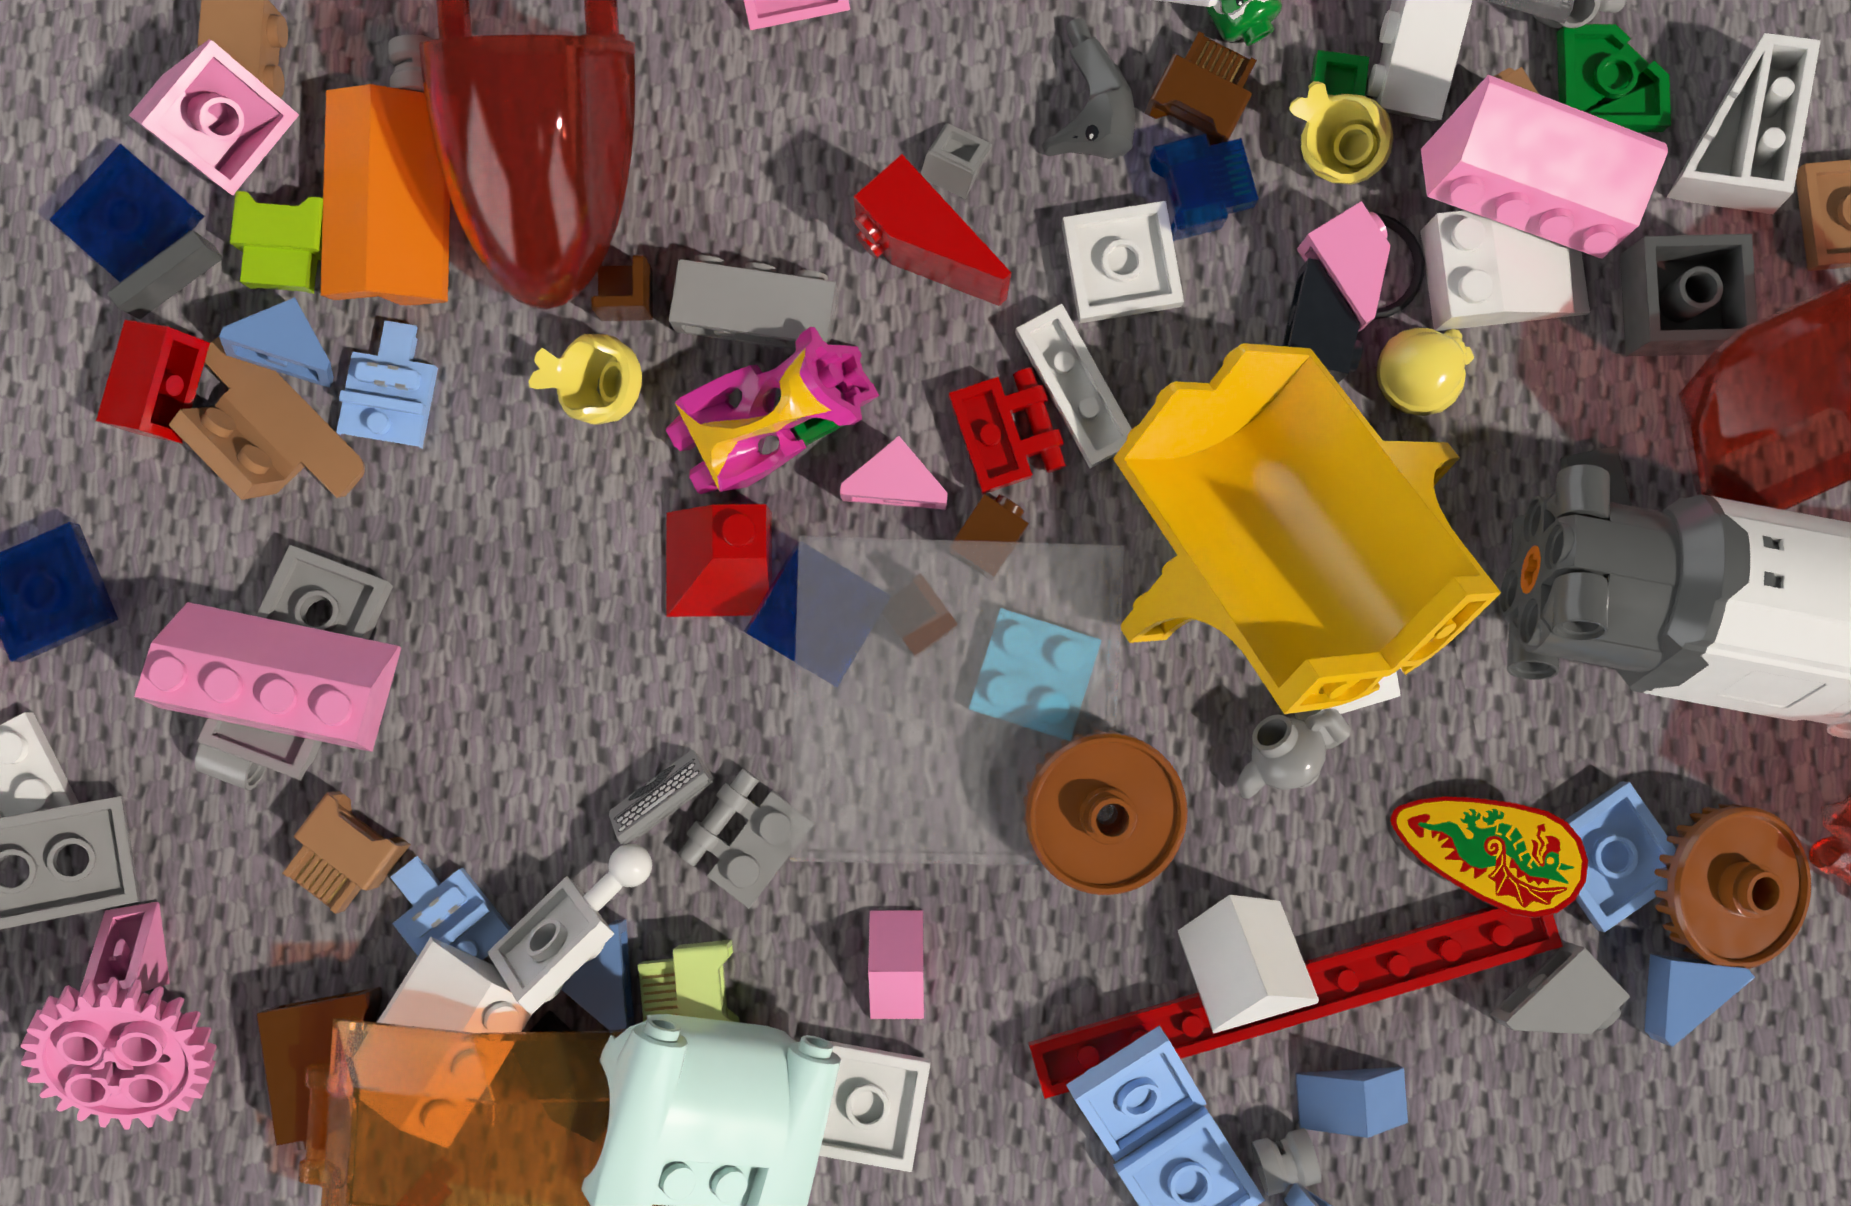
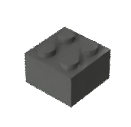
(1686, 293)

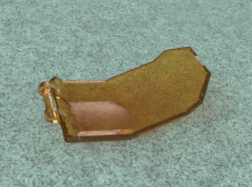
(455, 1116)

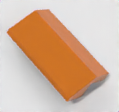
(383, 199)

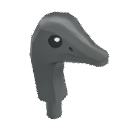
(1108, 119)

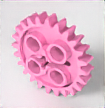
(118, 1053)

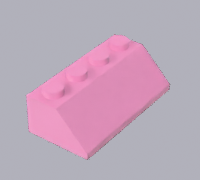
(1543, 167)
(270, 675)

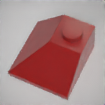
(718, 560)

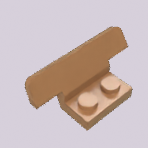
(264, 433)

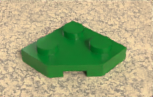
(1611, 79)

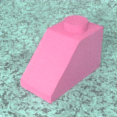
(1354, 256)

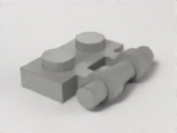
(758, 849)

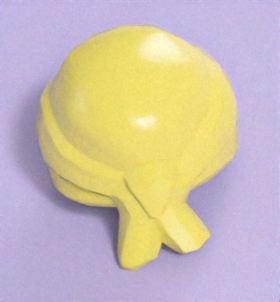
(1344, 134)
(1423, 370)
(578, 373)

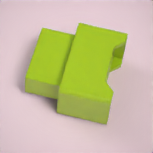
(278, 242)

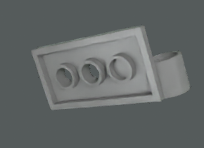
(243, 752)
(49, 893)

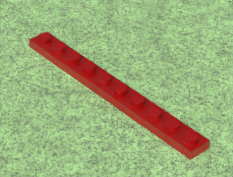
(1339, 978)

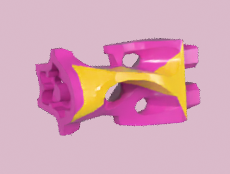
(734, 437)

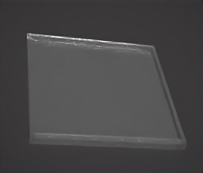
(939, 688)

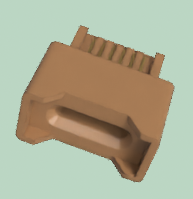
(341, 853)

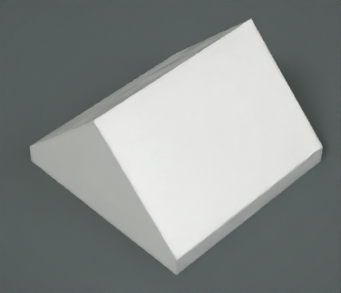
(1246, 962)

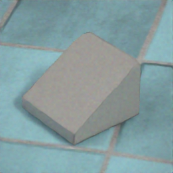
(955, 160)

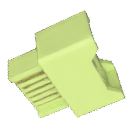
(688, 983)

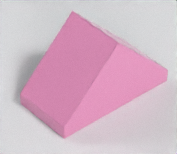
(895, 479)
(130, 948)
(896, 964)

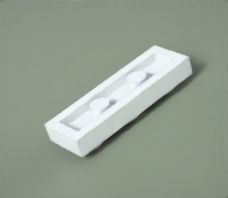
(1074, 384)

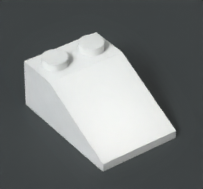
(1497, 274)

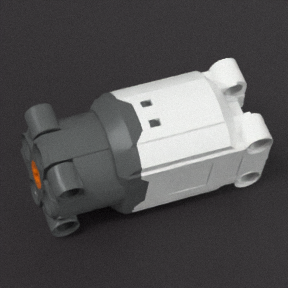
(1685, 600)

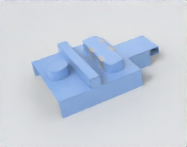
(388, 393)
(447, 911)

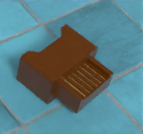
(1204, 89)

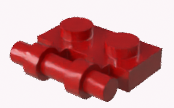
(991, 434)

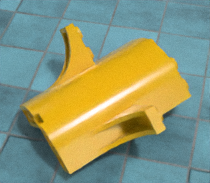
(1298, 530)

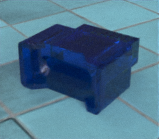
(1204, 182)

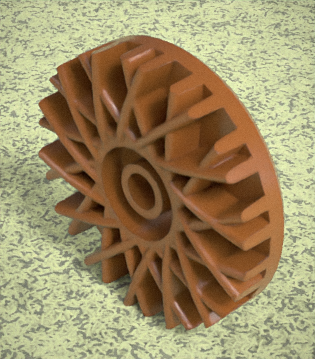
(1074, 787)
(1735, 886)

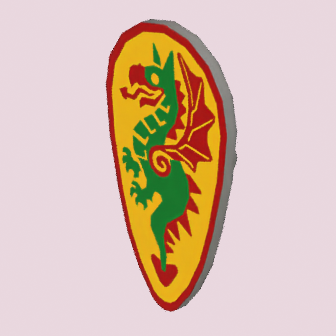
(1497, 851)

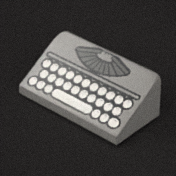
(660, 797)

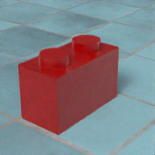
(152, 379)

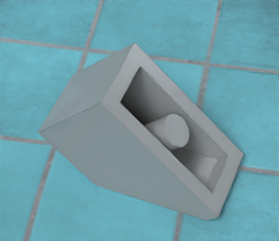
(1564, 996)

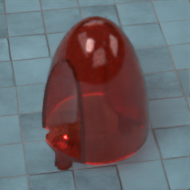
(533, 145)

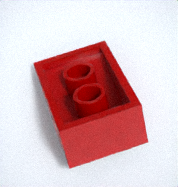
(924, 235)

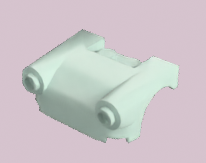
(712, 1114)

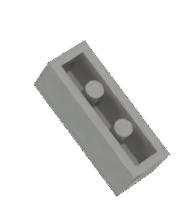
(751, 302)

